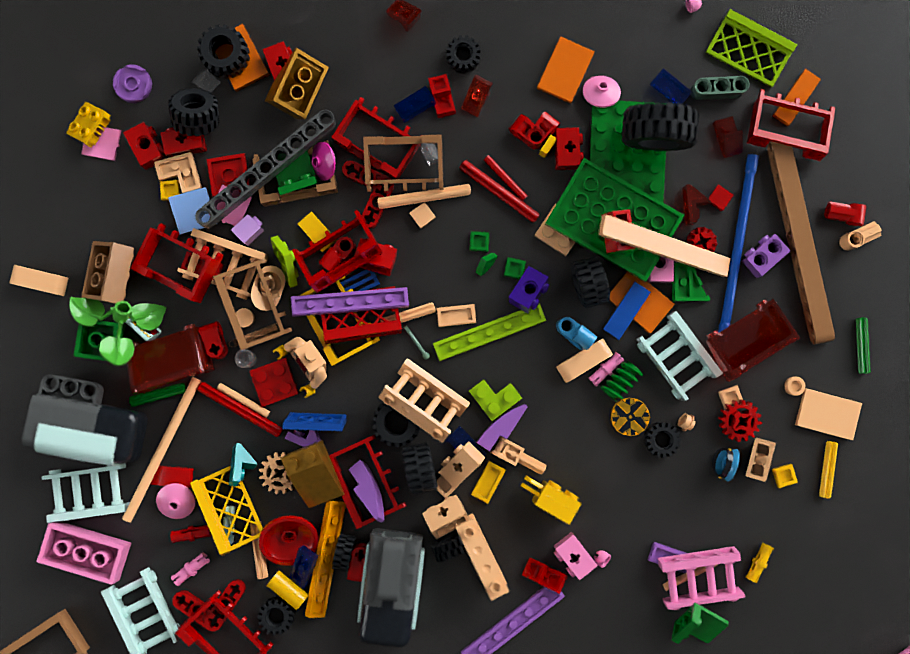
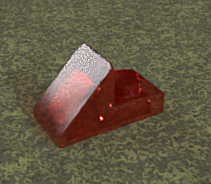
(404, 13)
(477, 95)
(729, 138)
(691, 199)

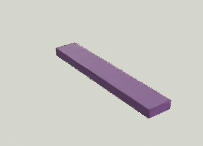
(349, 301)
(514, 622)

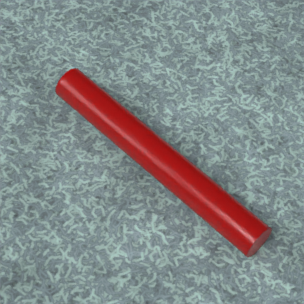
(505, 177)

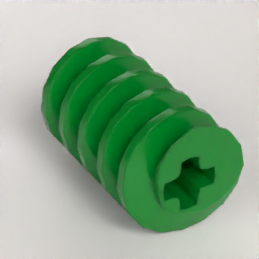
(621, 380)

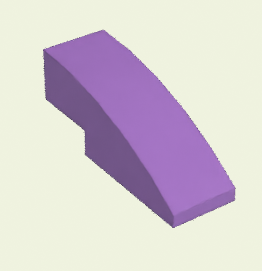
(502, 426)
(368, 489)

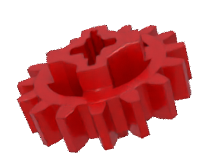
(748, 419)

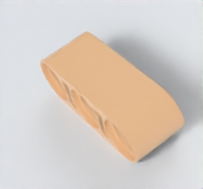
(38, 280)
(584, 360)

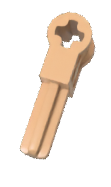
(514, 454)

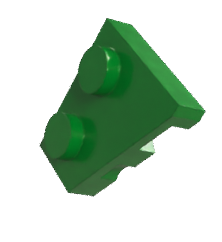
(687, 285)

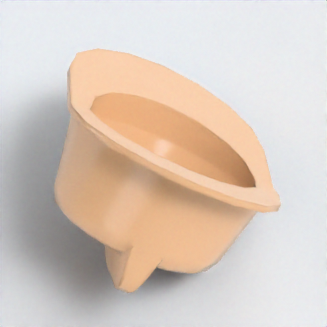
(275, 286)

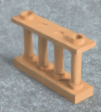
(220, 245)
(435, 389)
(482, 558)

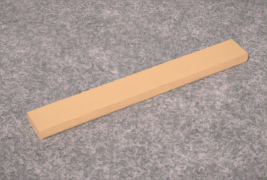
(663, 246)

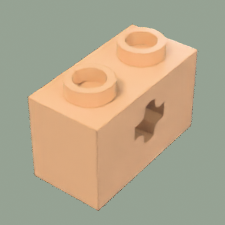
(760, 459)
(455, 472)
(440, 524)

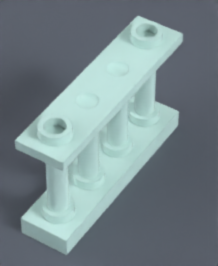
(686, 338)
(79, 509)
(121, 613)

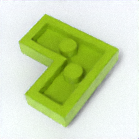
(286, 259)
(493, 403)

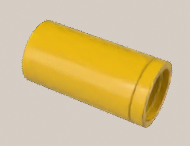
(287, 590)

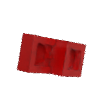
(442, 94)
(168, 475)
(544, 575)

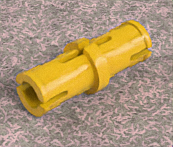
(759, 562)

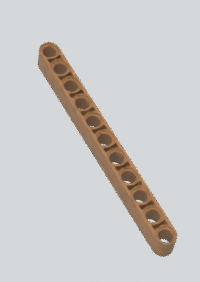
(801, 243)

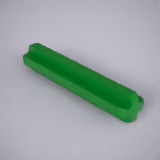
(863, 345)
(157, 394)

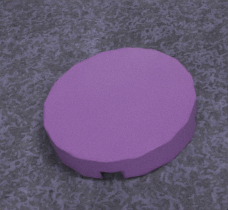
(132, 83)

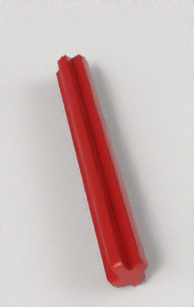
(499, 191)
(240, 409)

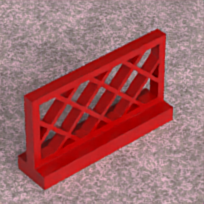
(361, 331)

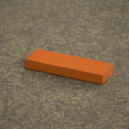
(801, 89)

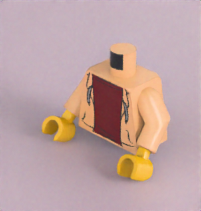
(308, 360)

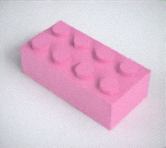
(84, 552)

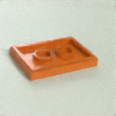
(255, 67)
(565, 70)
(652, 310)

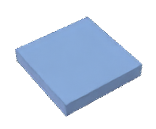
(185, 207)

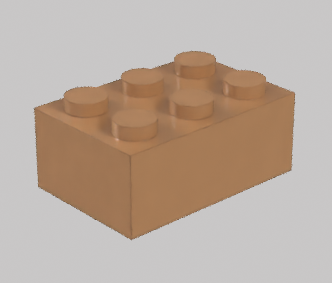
(107, 272)

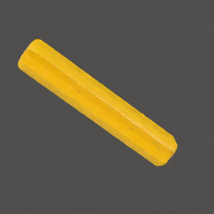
(828, 469)

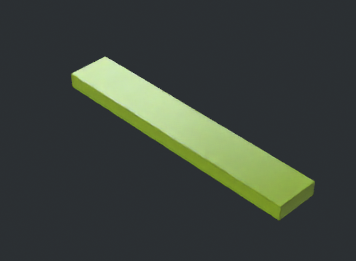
(488, 332)

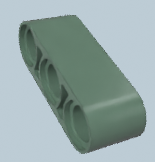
(727, 83)

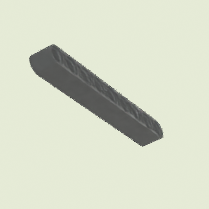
(263, 178)

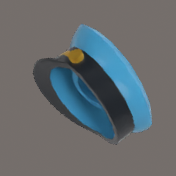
(725, 463)

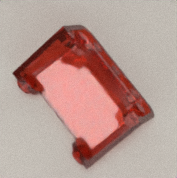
(751, 339)
(168, 360)

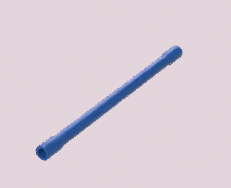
(750, 171)

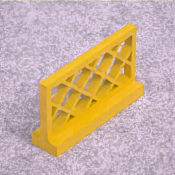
(212, 518)

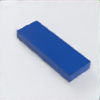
(626, 310)

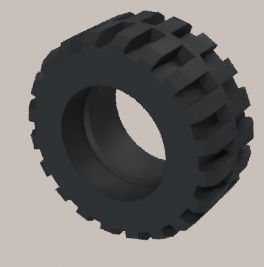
(660, 127)

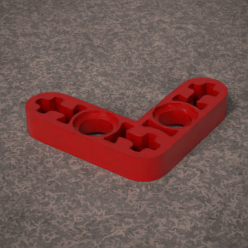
(375, 187)
(204, 620)

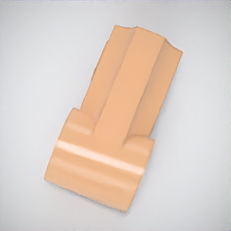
(860, 236)

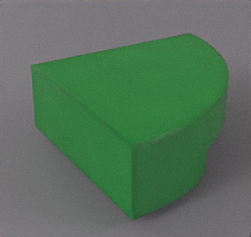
(486, 263)

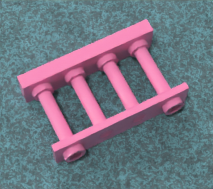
(689, 562)

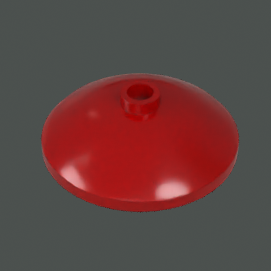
(283, 538)

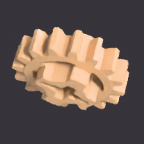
(275, 466)

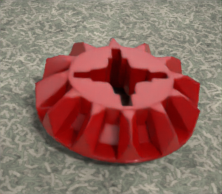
(705, 233)

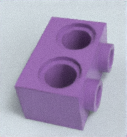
(767, 258)

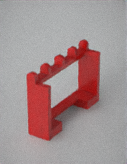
(347, 144)
(811, 150)
(147, 249)
(366, 253)
(347, 497)
(190, 635)

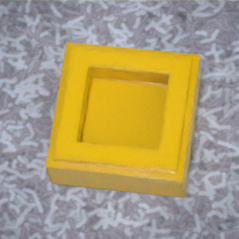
(547, 146)
(169, 189)
(784, 475)

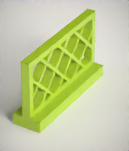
(759, 33)

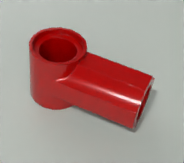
(851, 214)

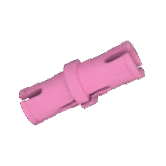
(606, 369)
(190, 569)

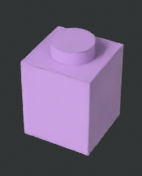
(248, 229)

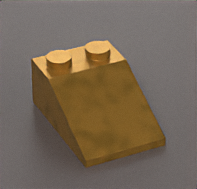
(297, 84)
(313, 474)

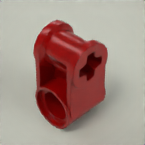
(213, 336)
(357, 563)

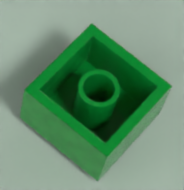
(89, 339)

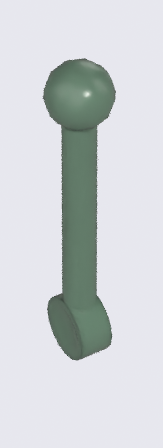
(425, 355)

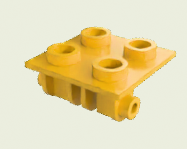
(87, 122)

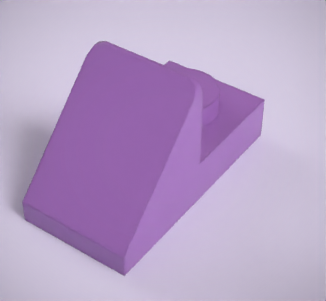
(298, 437)

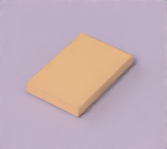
(828, 414)

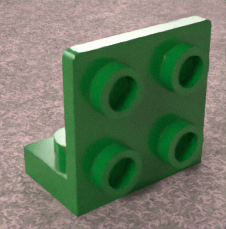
(297, 174)
(699, 623)

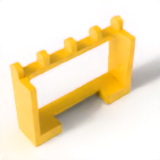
(327, 348)

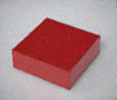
(720, 197)

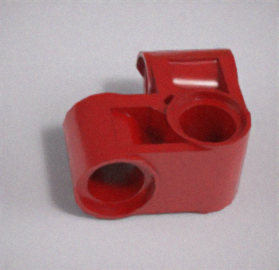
(524, 129)
(336, 256)

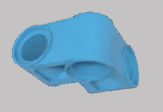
(577, 334)

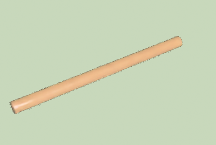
(161, 450)

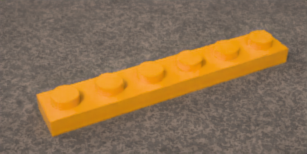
(323, 570)

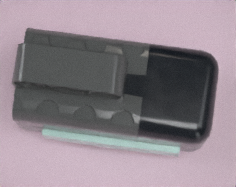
(80, 426)
(390, 587)

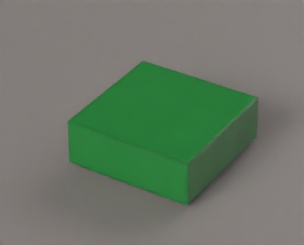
(479, 241)
(514, 268)

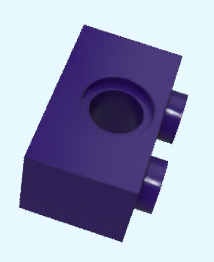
(530, 279)

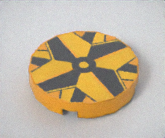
(630, 416)

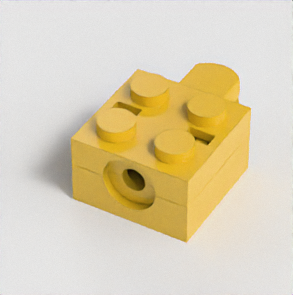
(553, 500)

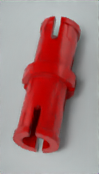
(190, 533)

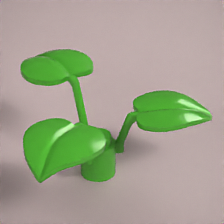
(116, 350)

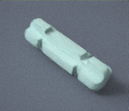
(227, 520)

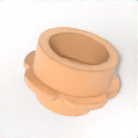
(686, 422)

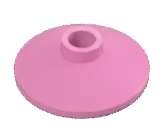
(601, 91)
(176, 494)

